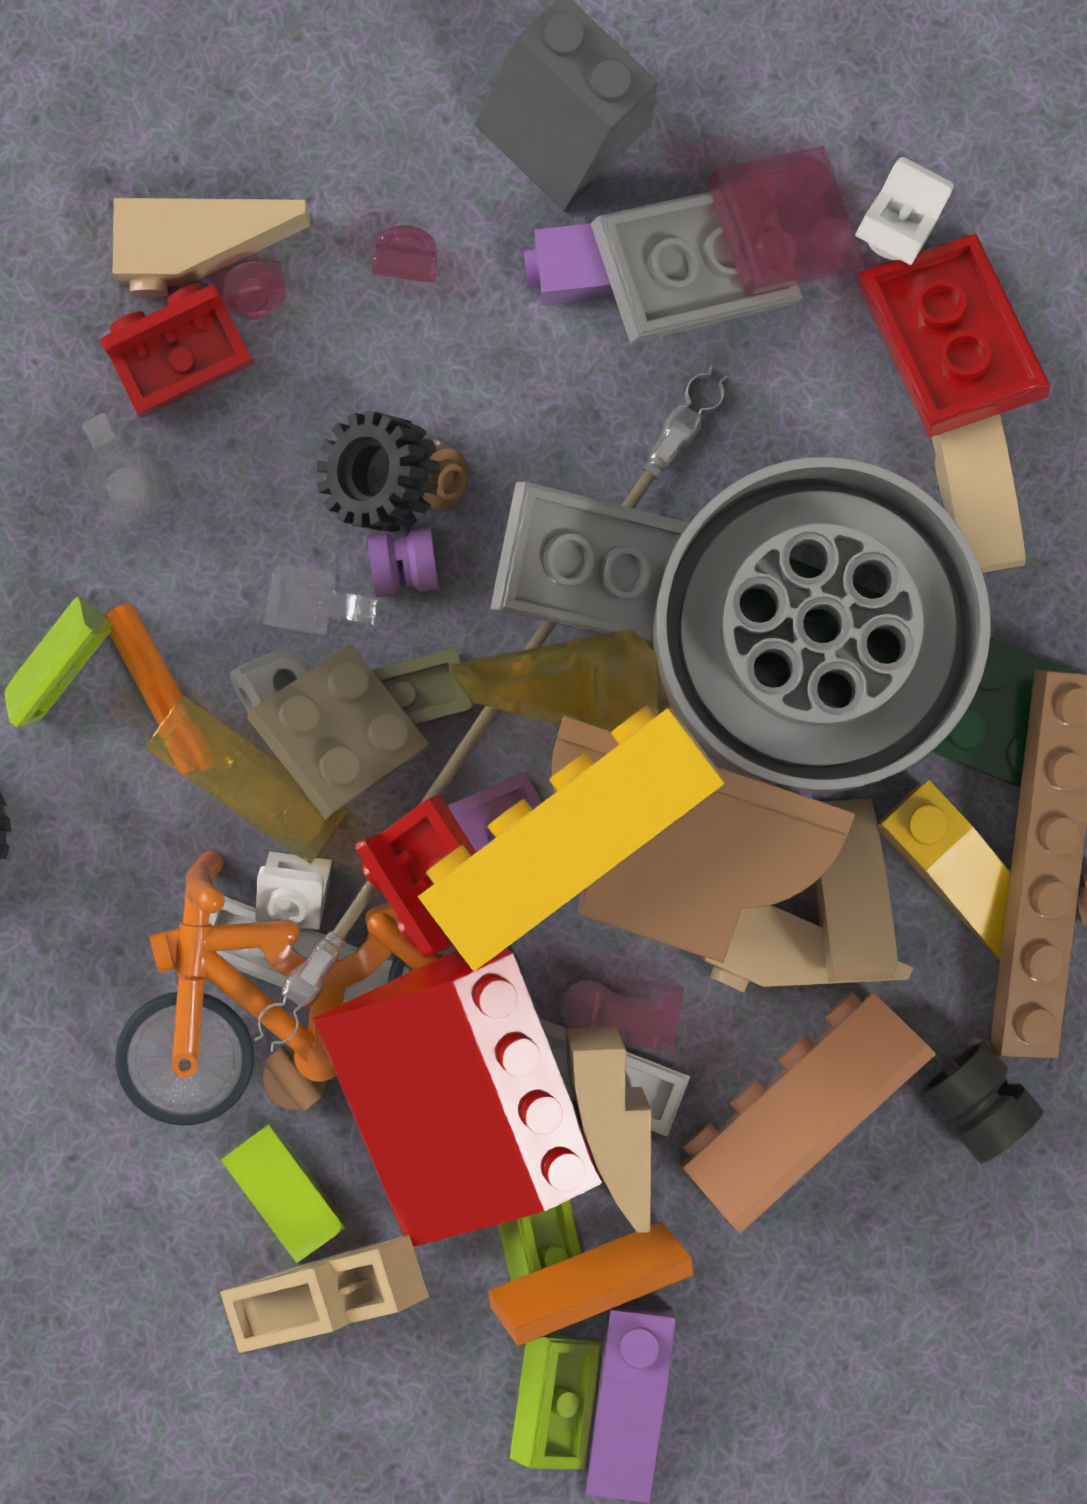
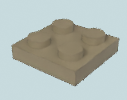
(337, 731)

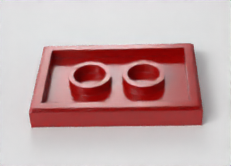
(953, 335)

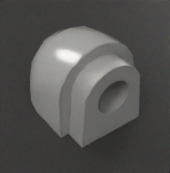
(266, 676)

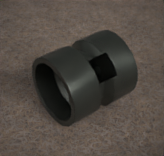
(983, 1103)

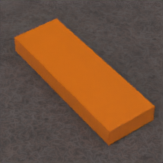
(590, 1283)

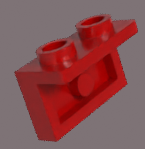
(175, 348)
(398, 864)

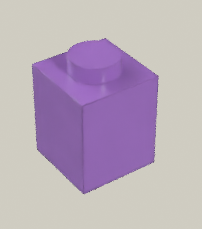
(566, 265)

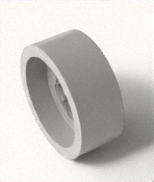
(854, 519)

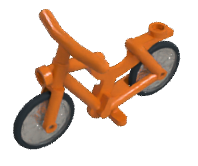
(191, 1053)

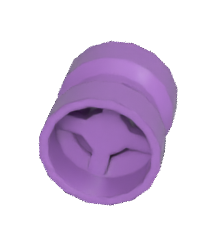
(418, 560)

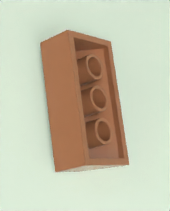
(804, 1109)

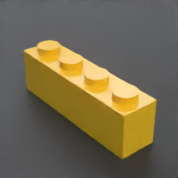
(572, 837)

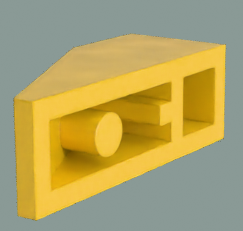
(951, 860)

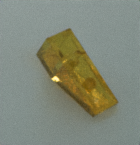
(585, 679)
(242, 778)

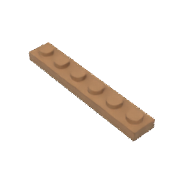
(1044, 871)

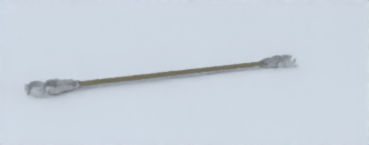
(307, 980)

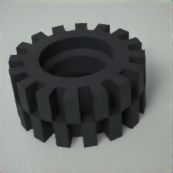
(349, 467)

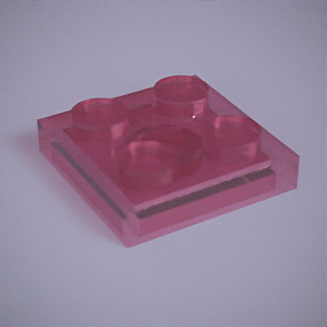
(784, 220)

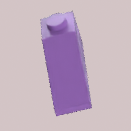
(630, 1401)

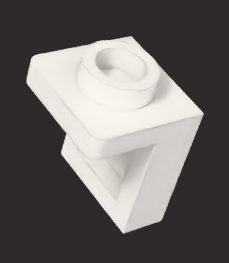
(905, 211)
(292, 890)

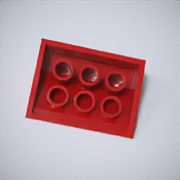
(458, 1097)

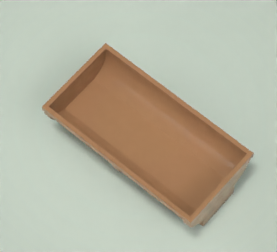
(722, 856)

